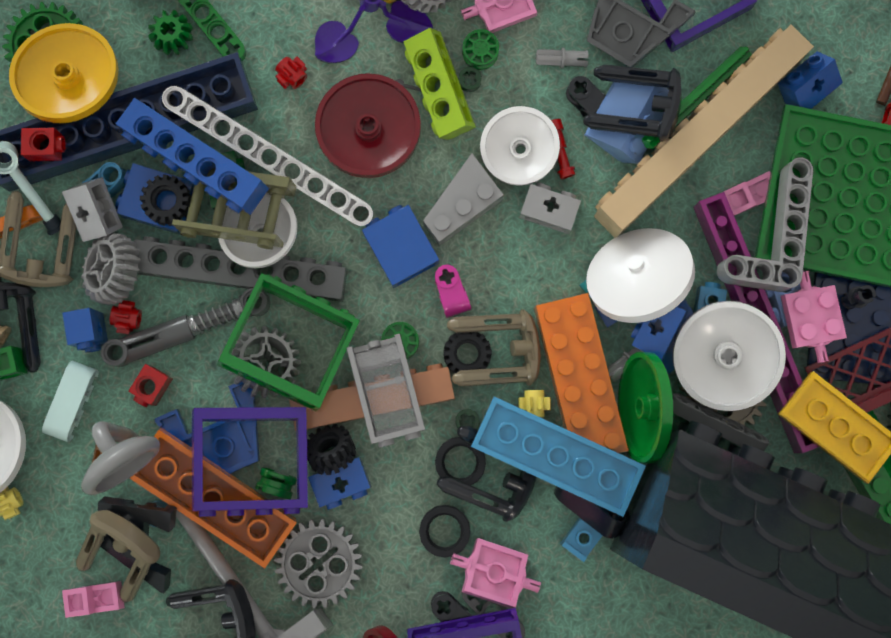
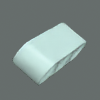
(68, 401)

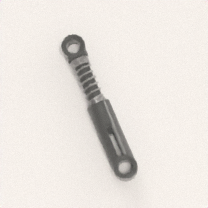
(178, 331)

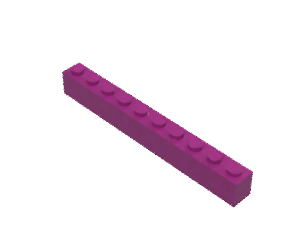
(724, 241)

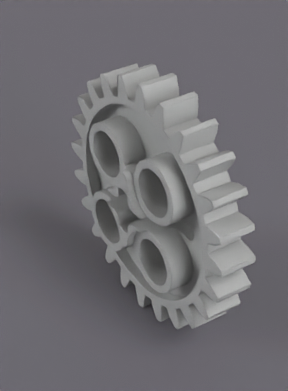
(334, 582)

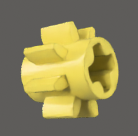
(535, 402)
(10, 502)

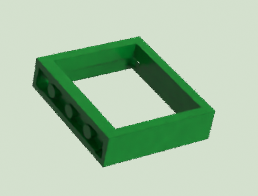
(318, 307)

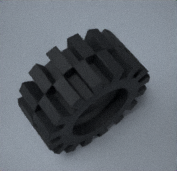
(150, 195)
(459, 339)
(337, 457)

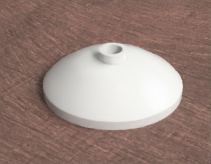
(520, 127)
(250, 254)

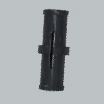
(858, 297)

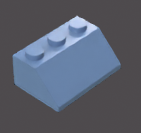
(632, 102)

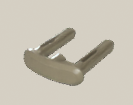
(33, 274)
(527, 347)
(126, 537)

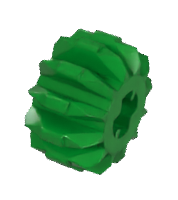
(165, 40)

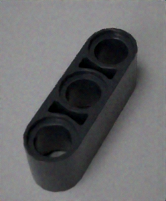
(602, 520)

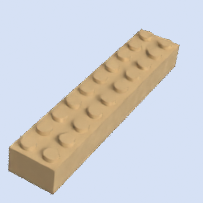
(706, 126)

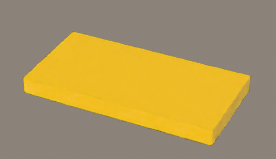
(838, 427)

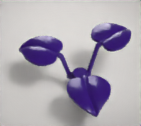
(337, 45)

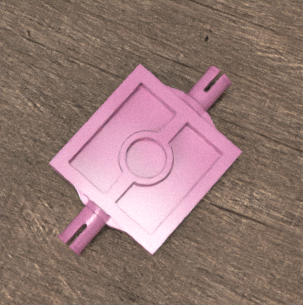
(501, 13)
(813, 317)
(495, 573)

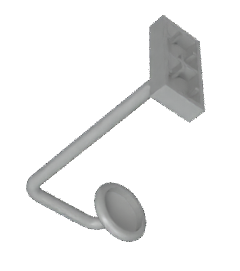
(128, 457)

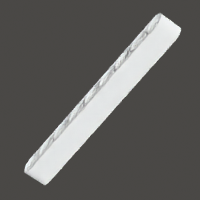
(255, 154)

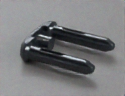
(669, 105)
(27, 321)
(520, 485)
(235, 597)

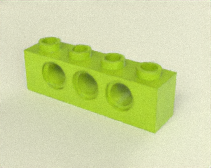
(450, 92)

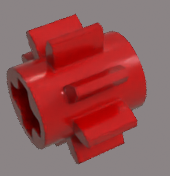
(291, 72)
(125, 317)

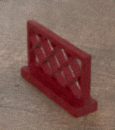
(873, 397)

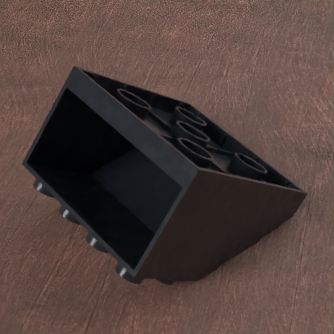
(761, 539)

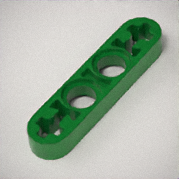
(209, 23)

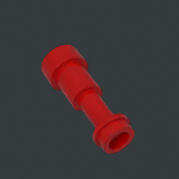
(565, 169)

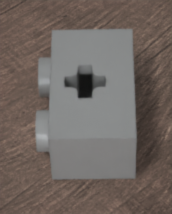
(92, 209)
(560, 218)

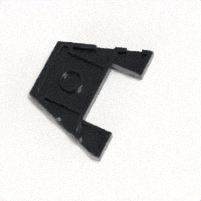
(142, 517)

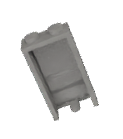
(386, 391)

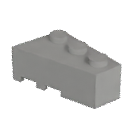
(462, 202)

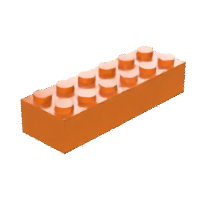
(580, 371)
(171, 480)

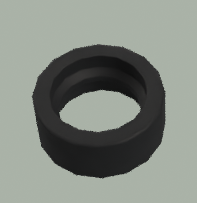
(455, 442)
(438, 550)

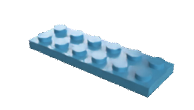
(558, 456)

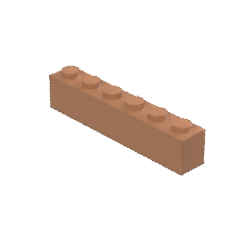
(345, 405)

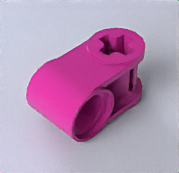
(453, 295)

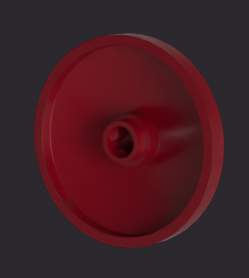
(367, 125)

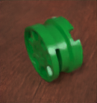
(480, 49)
(408, 335)
(275, 486)

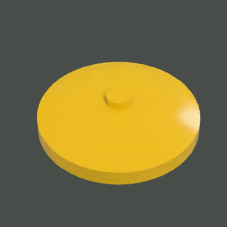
(63, 73)

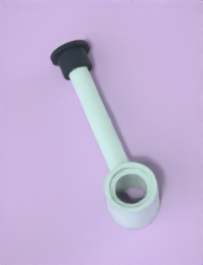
(51, 221)

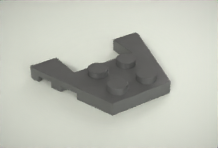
(630, 33)

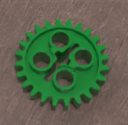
(34, 21)

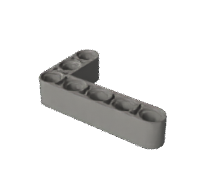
(782, 237)

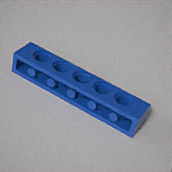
(140, 118)

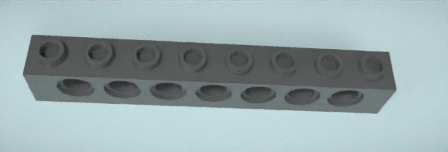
(172, 268)

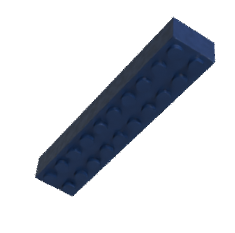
(98, 138)

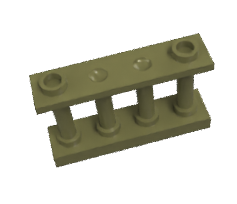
(278, 188)

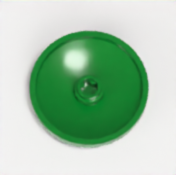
(645, 406)

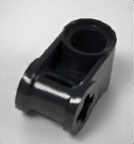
(586, 101)
(455, 609)

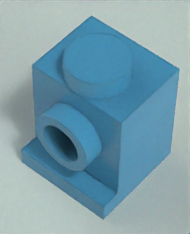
(710, 289)
(572, 543)

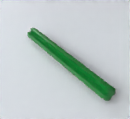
(706, 89)

